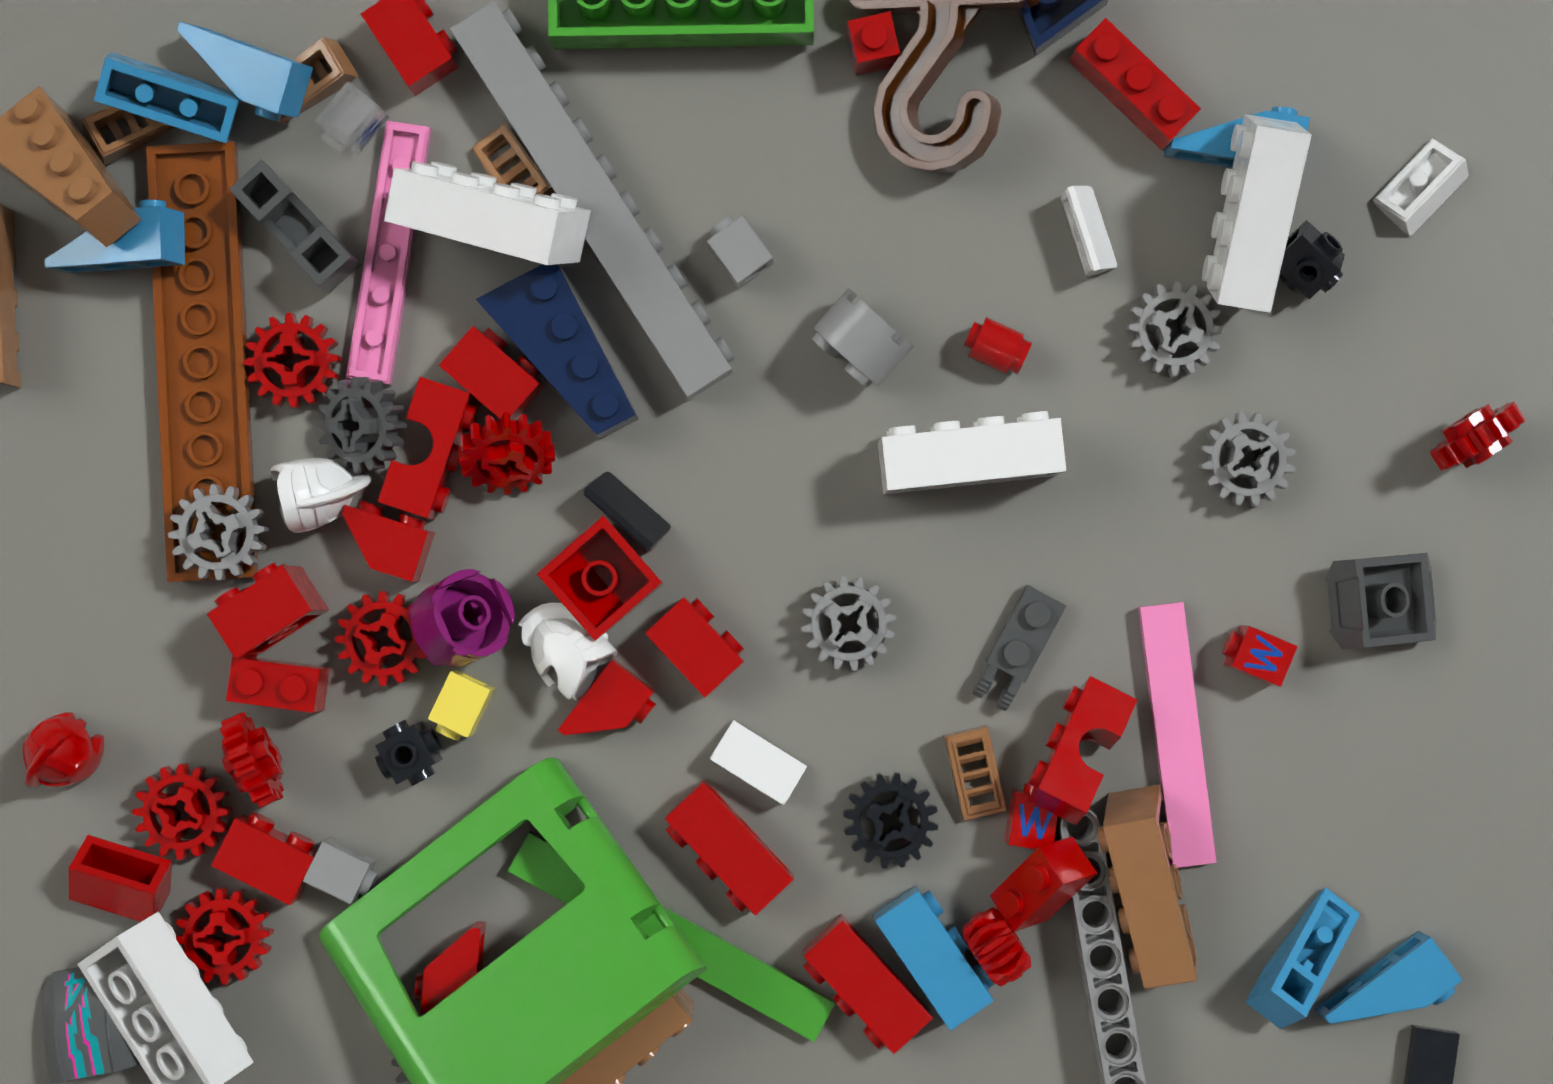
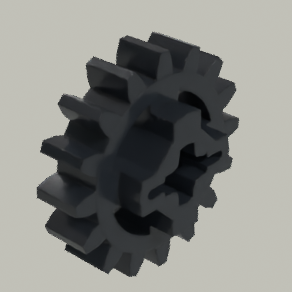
(907, 829)

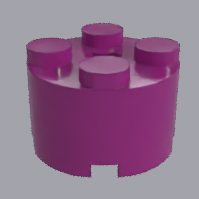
(462, 618)

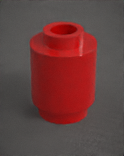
(997, 346)

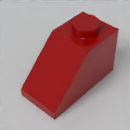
(610, 702)
(451, 968)

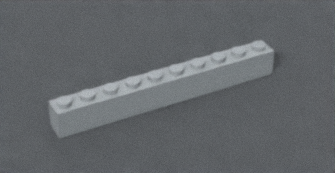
(573, 171)

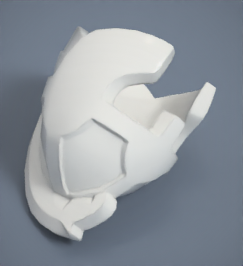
(314, 491)
(564, 647)

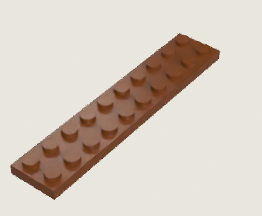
(201, 340)

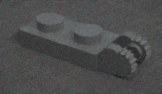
(1020, 643)

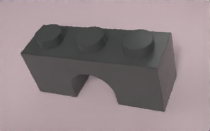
(295, 226)

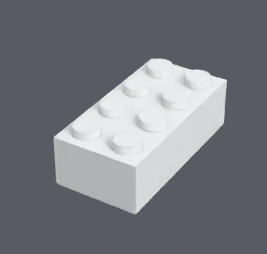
(1256, 212)
(488, 213)
(971, 455)
(164, 1007)

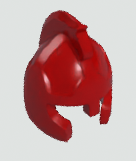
(61, 752)

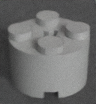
(860, 338)

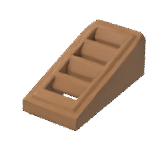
(330, 81)
(496, 141)
(123, 144)
(968, 737)

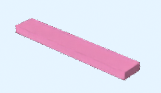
(385, 262)
(1177, 733)

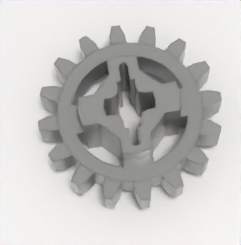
(1192, 335)
(1257, 473)
(201, 540)
(864, 635)

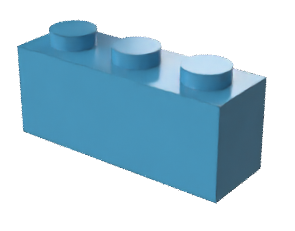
(167, 97)
(935, 956)

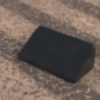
(627, 510)

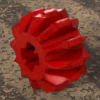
(996, 947)

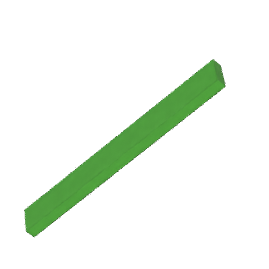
(728, 965)

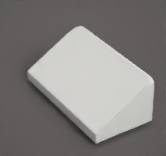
(1422, 186)
(1088, 230)
(758, 762)

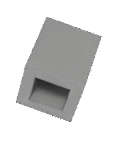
(739, 250)
(341, 871)

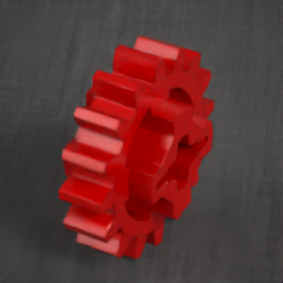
(292, 342)
(1477, 436)
(506, 453)
(374, 656)
(252, 759)
(173, 827)
(224, 917)

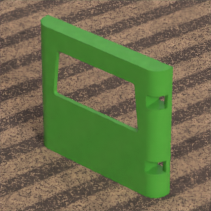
(551, 994)

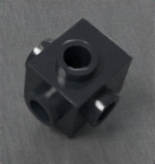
(1311, 261)
(424, 748)

